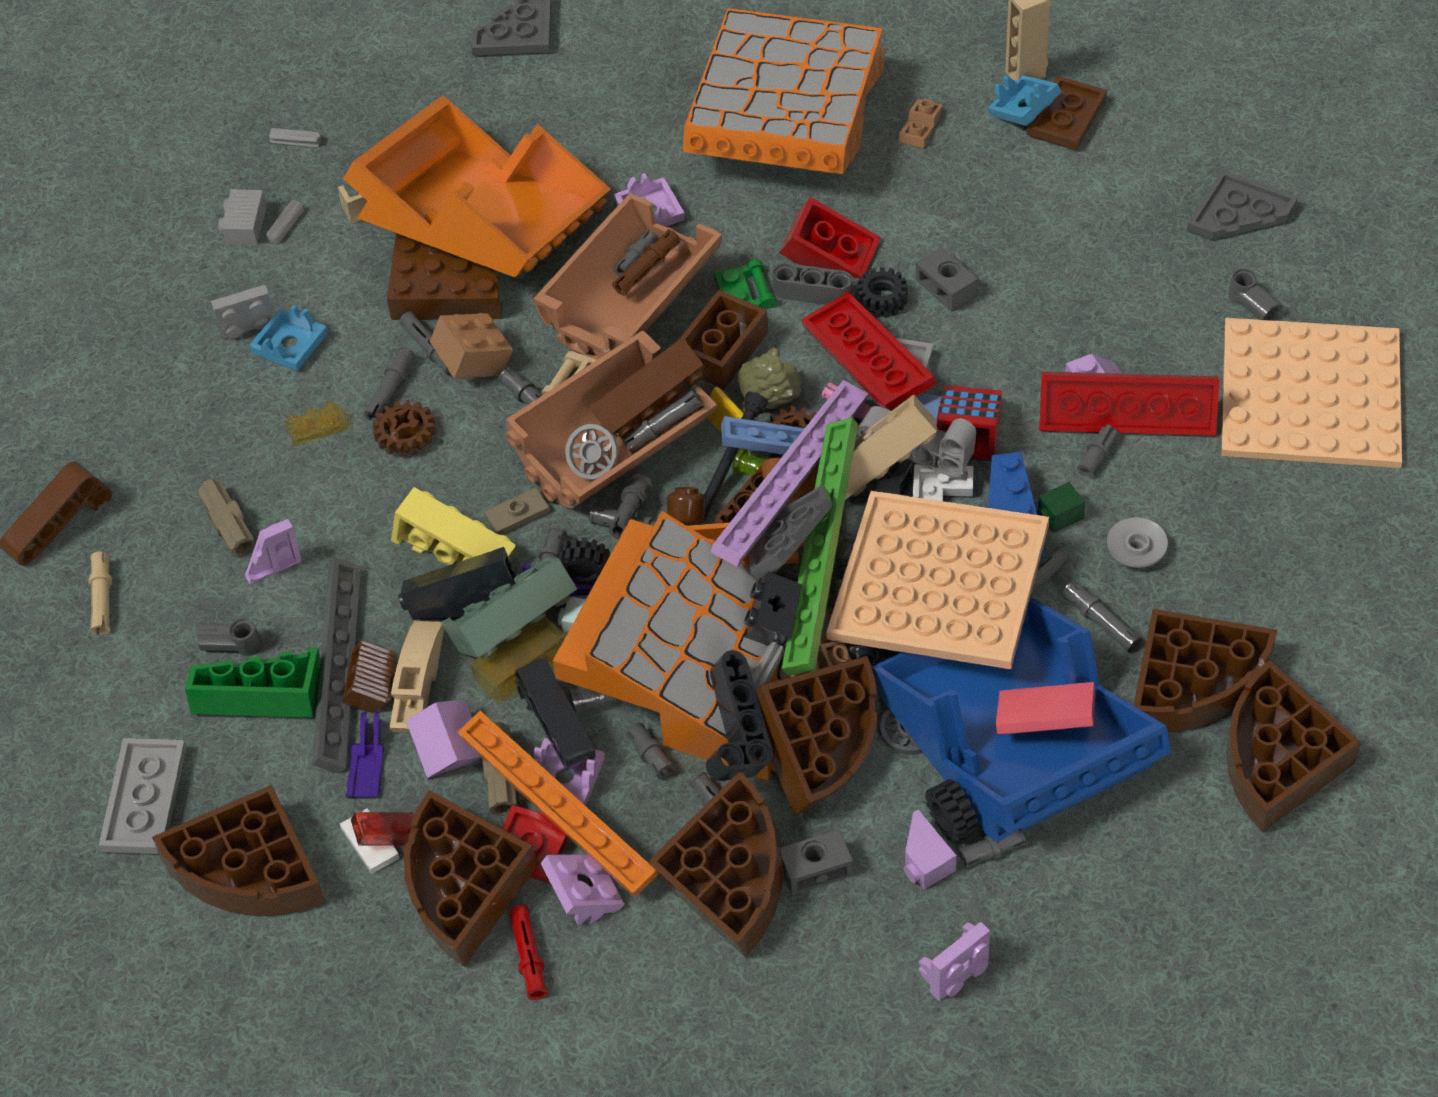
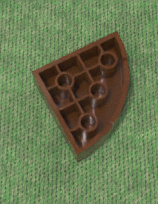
(439, 283)
(1197, 667)
(819, 728)
(1282, 746)
(242, 858)
(727, 864)
(462, 874)

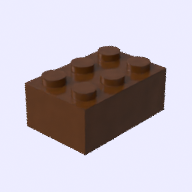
(726, 335)

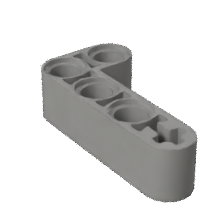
(944, 453)

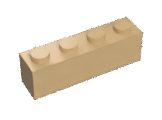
(1027, 38)
(889, 442)

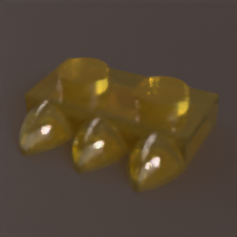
(315, 423)

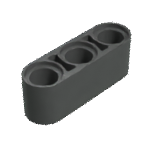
(810, 283)

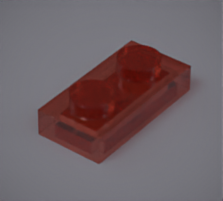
(382, 828)

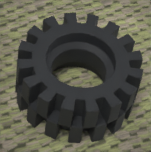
(882, 280)
(583, 559)
(951, 810)

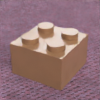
(471, 345)

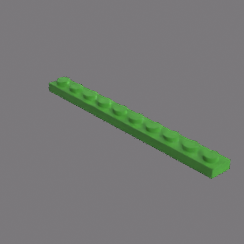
(820, 549)

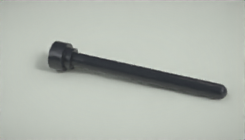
(753, 406)

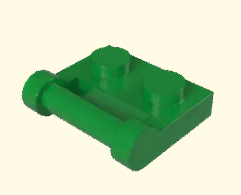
(734, 283)

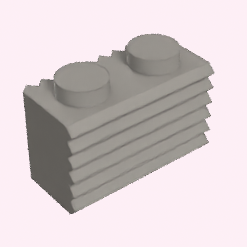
(243, 216)

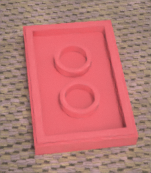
(1045, 708)

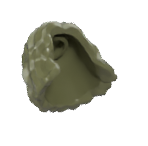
(770, 378)

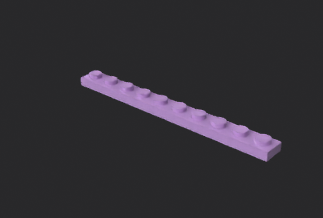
(785, 477)

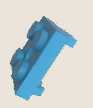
(1029, 90)
(284, 325)

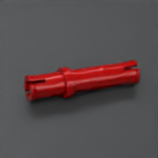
(534, 981)

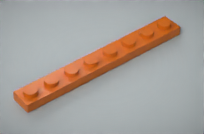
(558, 804)

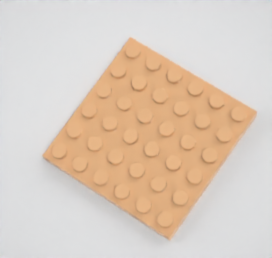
(1311, 392)
(939, 579)

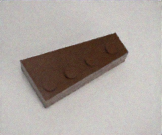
(650, 389)

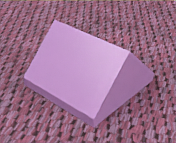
(438, 739)

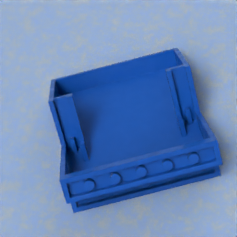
(1026, 775)

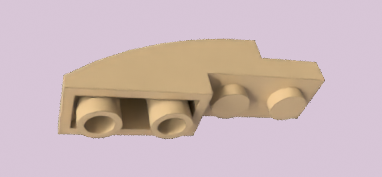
(415, 671)

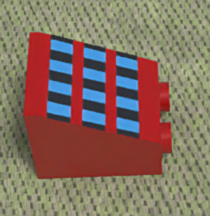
(977, 406)

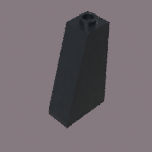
(456, 586)

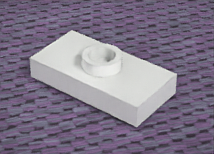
(373, 856)

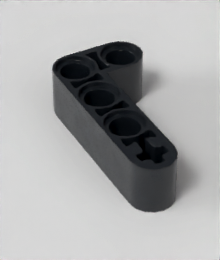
(733, 677)
(556, 715)

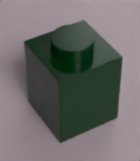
(1062, 506)

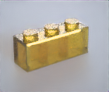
(497, 671)

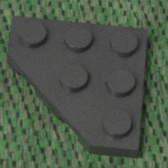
(515, 30)
(1239, 206)
(788, 532)

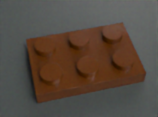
(1069, 115)

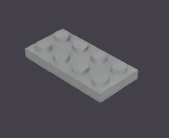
(142, 794)

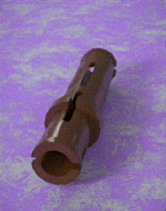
(653, 255)

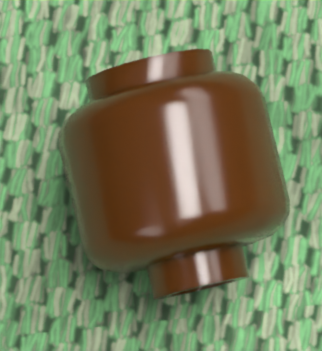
(687, 505)

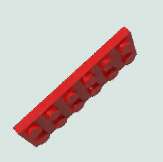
(868, 352)
(1129, 403)

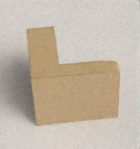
(351, 205)

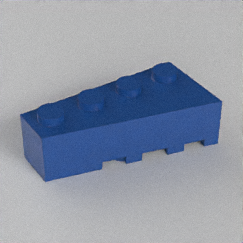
(1010, 485)

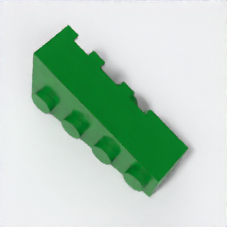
(256, 687)

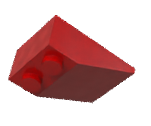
(829, 240)

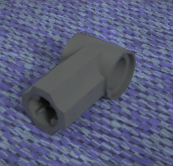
(1255, 298)
(237, 636)

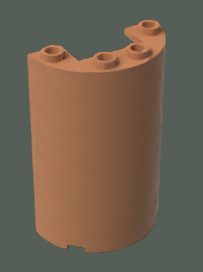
(581, 294)
(544, 426)

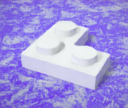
(935, 485)

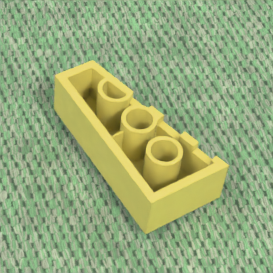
(443, 530)

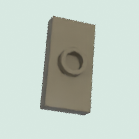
(516, 512)

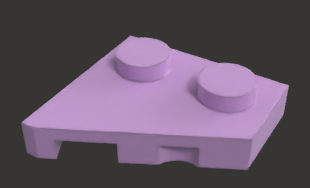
(273, 552)

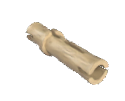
(100, 582)

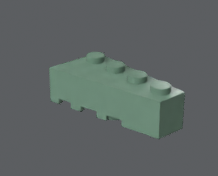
(510, 608)

